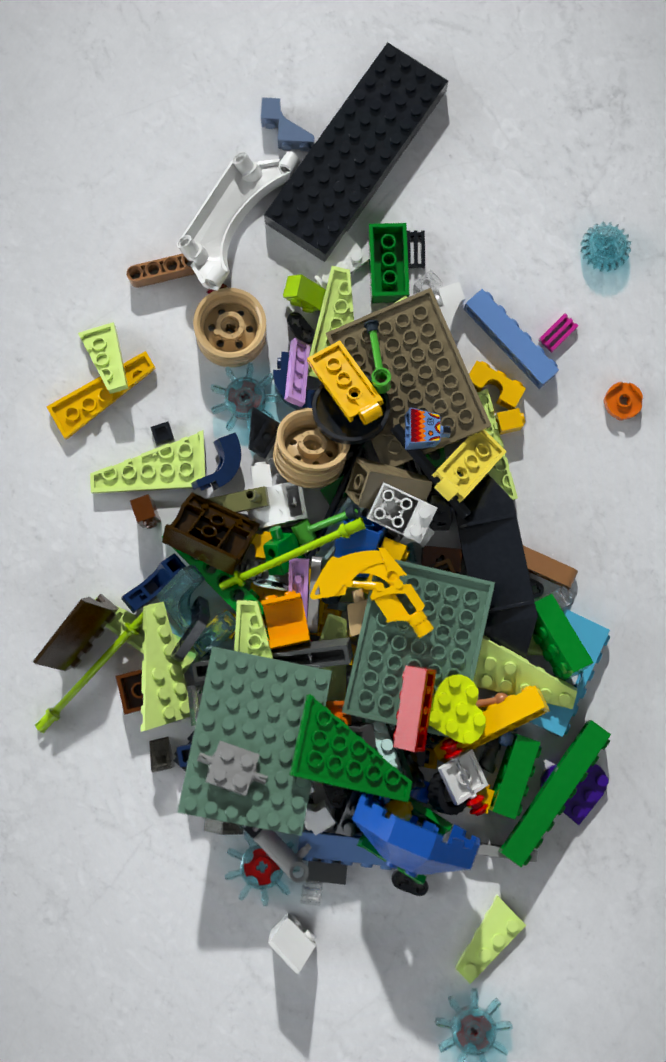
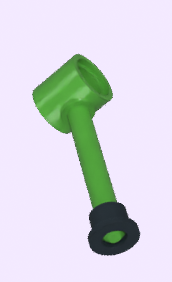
(379, 372)
(306, 531)

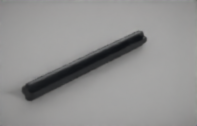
(428, 468)

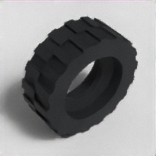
(437, 800)

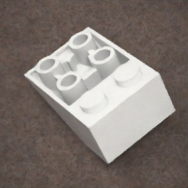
(285, 507)
(401, 512)

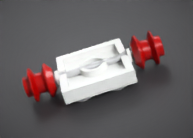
(463, 777)

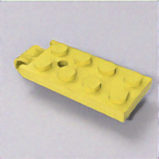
(473, 460)

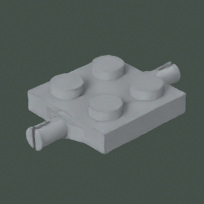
(232, 768)

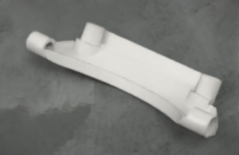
(229, 202)

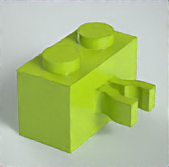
(304, 293)

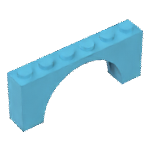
(593, 638)

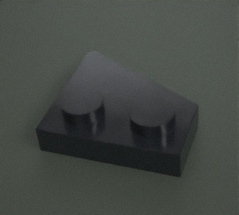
(262, 433)

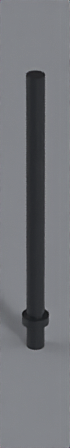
(337, 498)

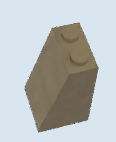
(369, 476)

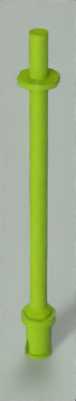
(343, 531)
(53, 713)

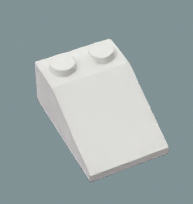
(292, 942)

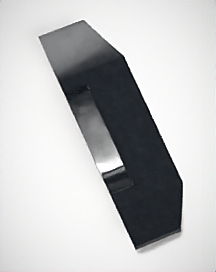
(496, 554)

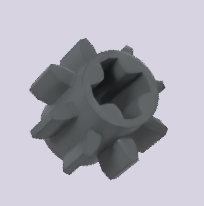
(249, 565)

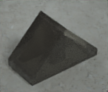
(161, 754)
(222, 827)

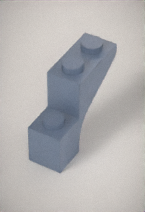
(289, 134)

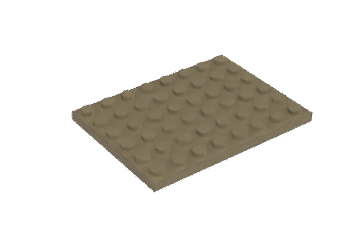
(423, 370)

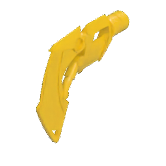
(341, 571)

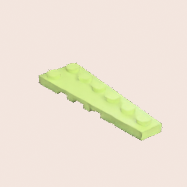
(500, 471)

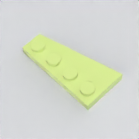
(492, 936)

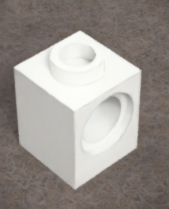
(261, 475)

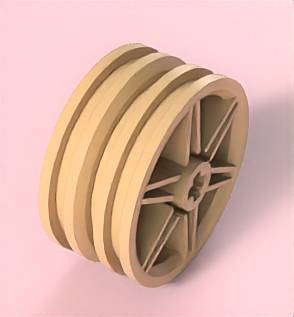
(231, 301)
(304, 453)

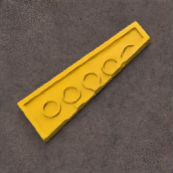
(88, 401)

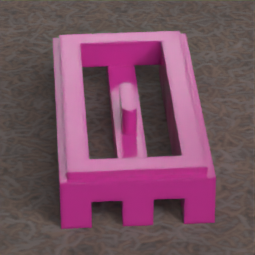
(568, 322)

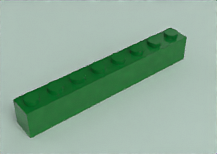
(554, 793)

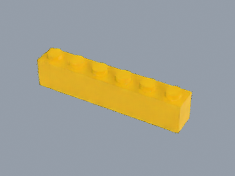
(504, 717)

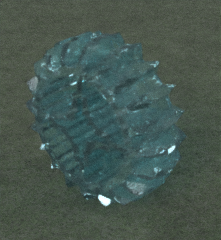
(598, 236)

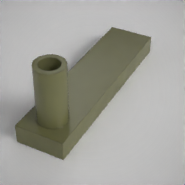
(244, 500)

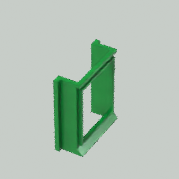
(423, 814)

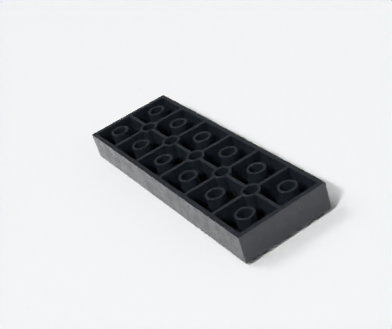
(356, 152)

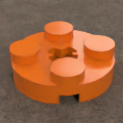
(613, 404)

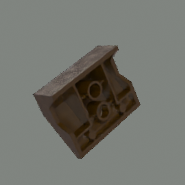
(211, 533)
(77, 633)

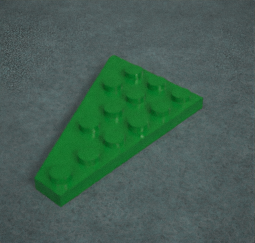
(337, 756)

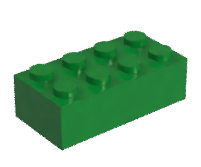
(388, 262)
(559, 640)
(514, 775)

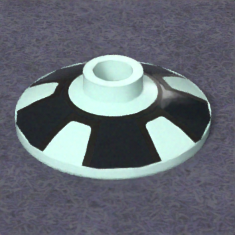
(272, 582)

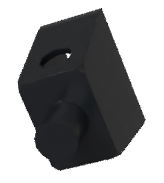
(442, 514)

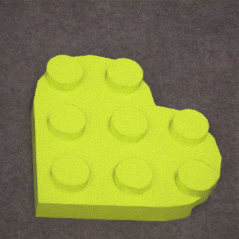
(456, 711)

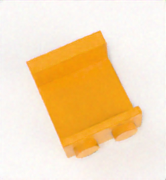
(285, 620)

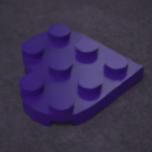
(587, 792)

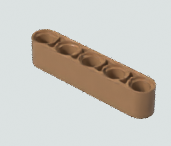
(163, 274)
(549, 568)

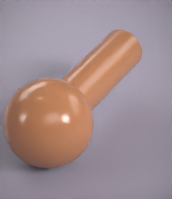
(498, 698)

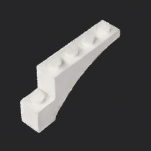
(449, 300)

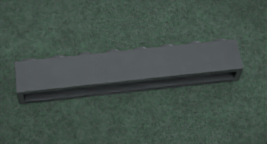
(311, 654)

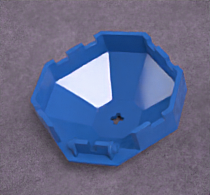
(411, 846)

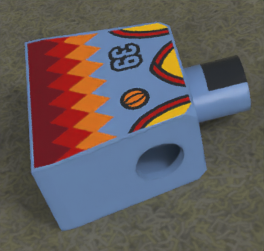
(423, 429)

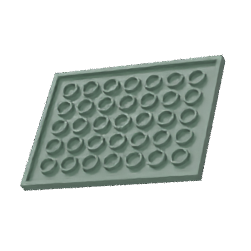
(457, 611)
(260, 709)

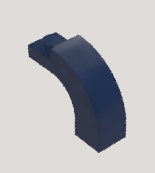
(280, 379)
(229, 462)
(150, 587)

